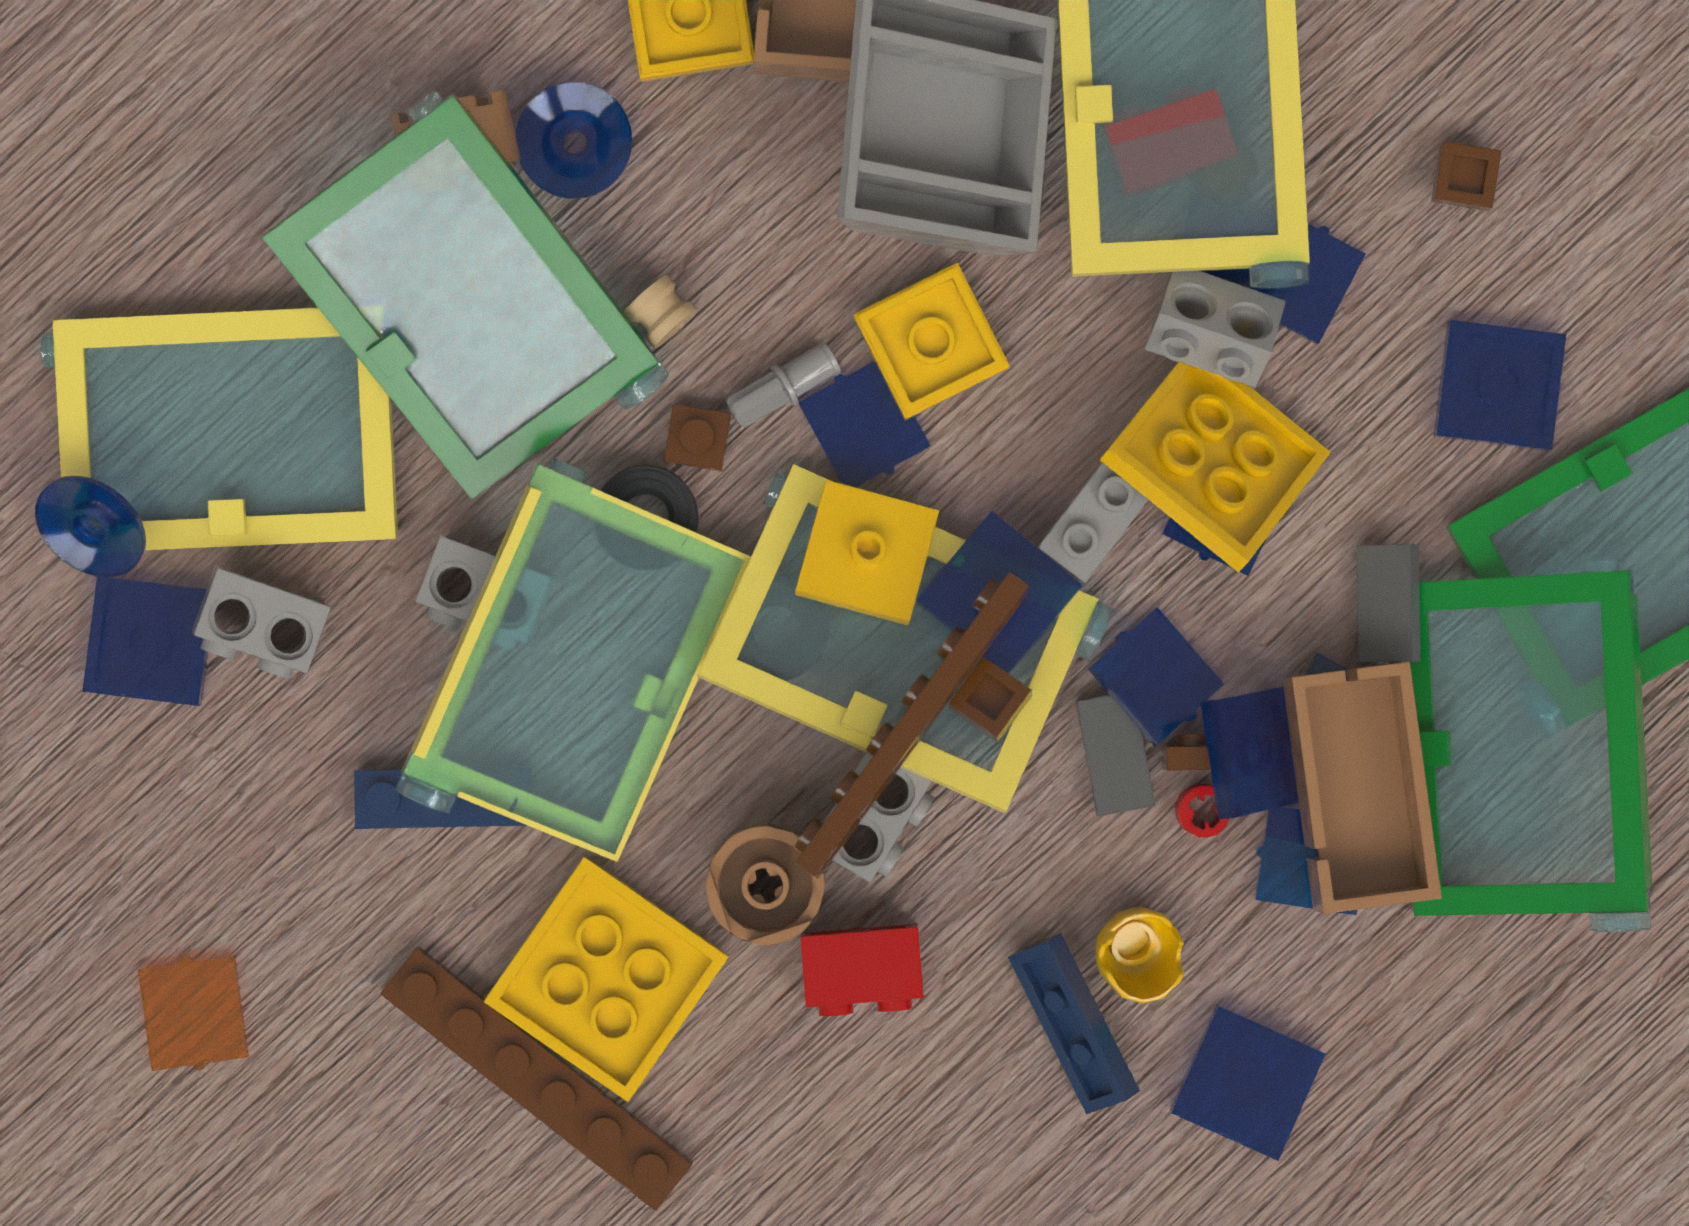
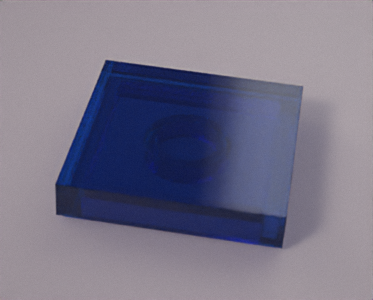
(1499, 385)
(993, 553)
(145, 642)
(1249, 752)
(1247, 1082)

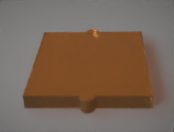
(193, 1013)

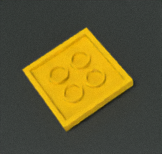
(1216, 460)
(606, 978)

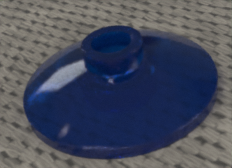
(570, 110)
(90, 526)

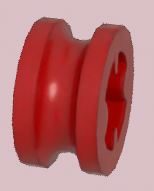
(1185, 814)

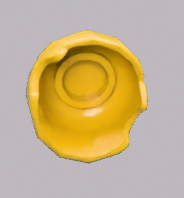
(1140, 954)

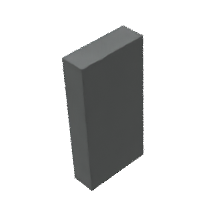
(1388, 603)
(1114, 757)

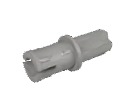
(783, 385)

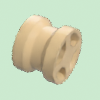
(660, 311)

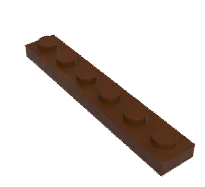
(925, 703)
(536, 1078)

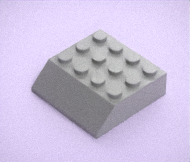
(947, 124)

